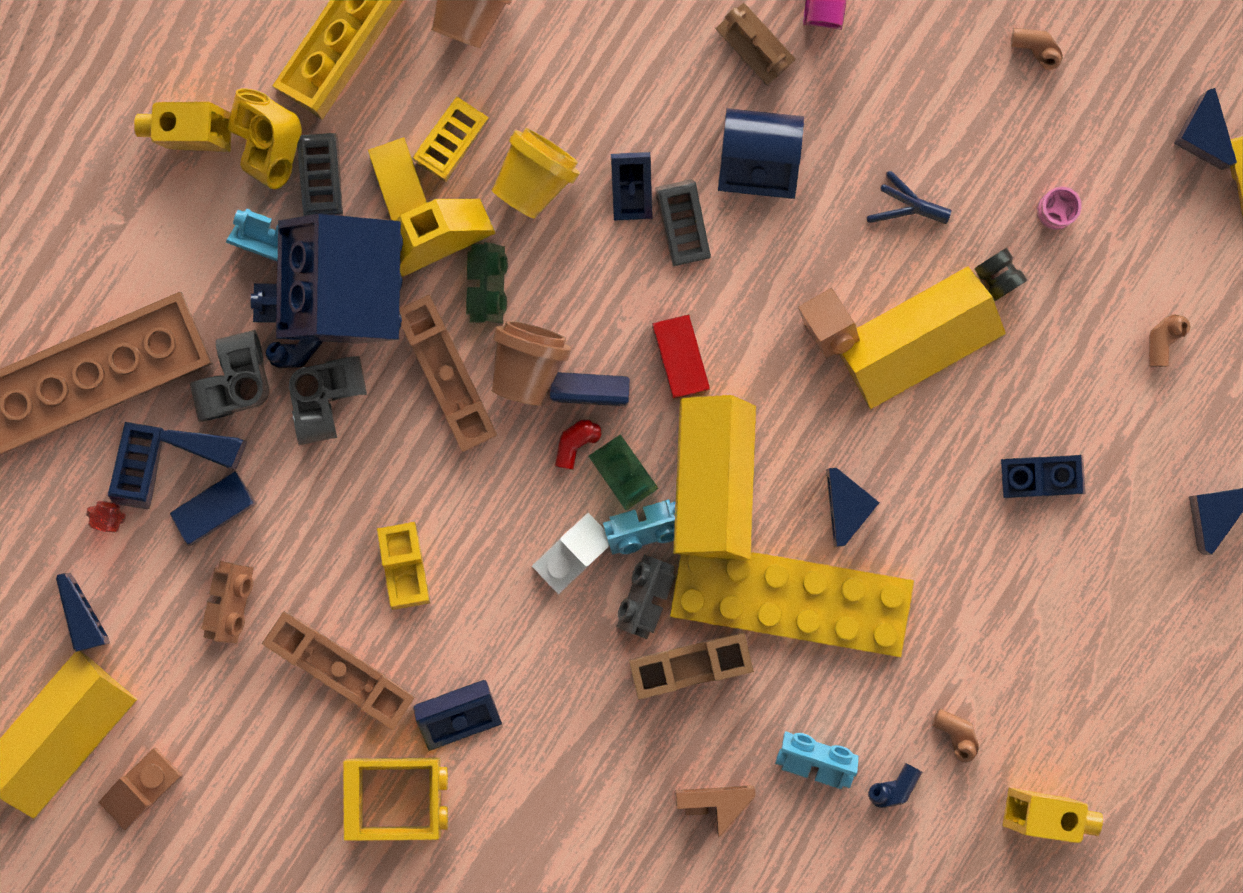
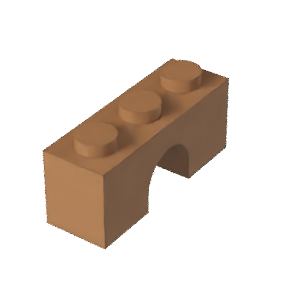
(691, 665)

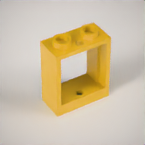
(353, 799)

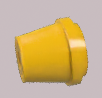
(533, 172)

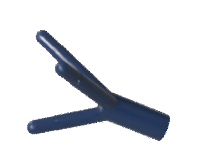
(907, 196)

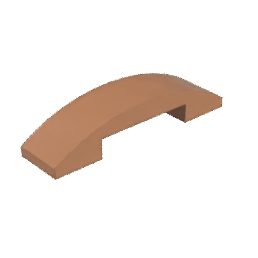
(446, 373)
(338, 669)

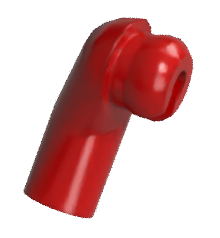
(573, 438)

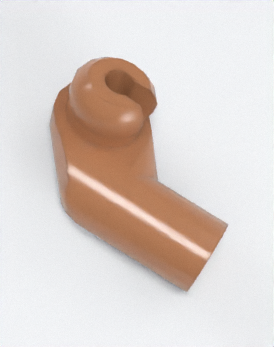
(1041, 44)
(1164, 335)
(961, 734)

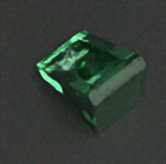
(623, 472)

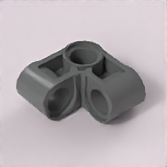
(240, 360)
(336, 381)

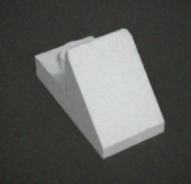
(572, 553)

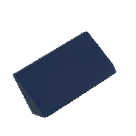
(590, 389)
(212, 508)
(457, 715)

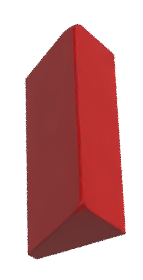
(680, 356)

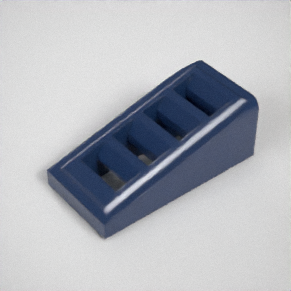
(218, 449)
(119, 477)
(82, 622)

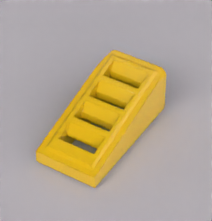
(434, 166)

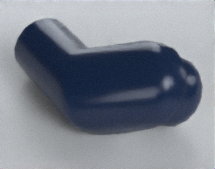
(291, 354)
(897, 791)

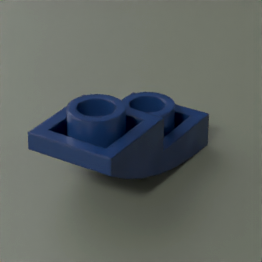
(1043, 476)

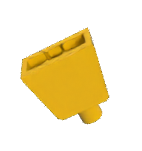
(186, 126)
(1050, 816)

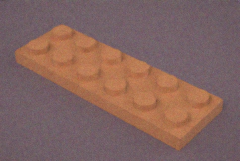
(98, 370)

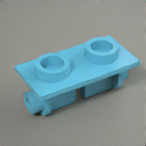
(254, 234)
(629, 535)
(834, 763)

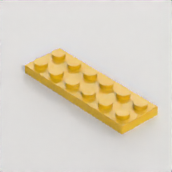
(795, 600)

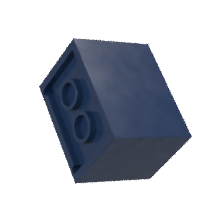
(338, 279)

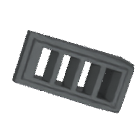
(315, 141)
(675, 189)

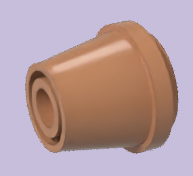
(467, 19)
(527, 361)

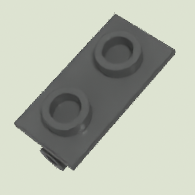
(649, 579)

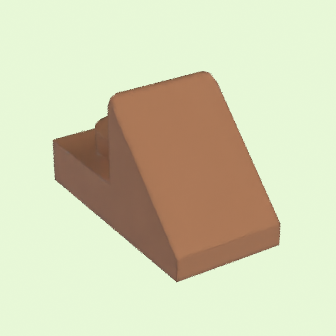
(140, 788)
(727, 800)

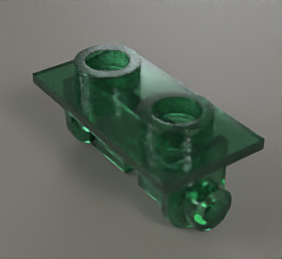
(489, 265)

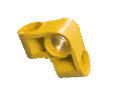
(270, 136)

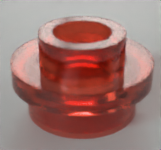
(105, 516)

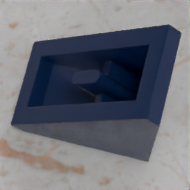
(1207, 133)
(631, 186)
(848, 506)
(1214, 517)

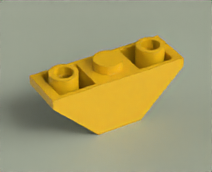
(441, 230)

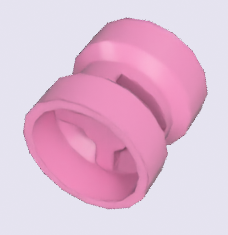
(1065, 204)

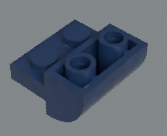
(761, 153)

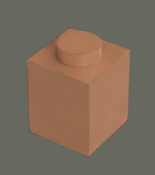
(829, 323)

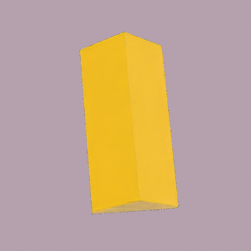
(333, 52)
(922, 337)
(715, 477)
(59, 732)

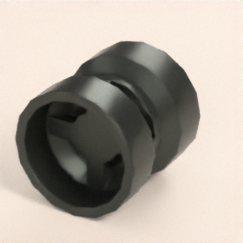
(1006, 281)

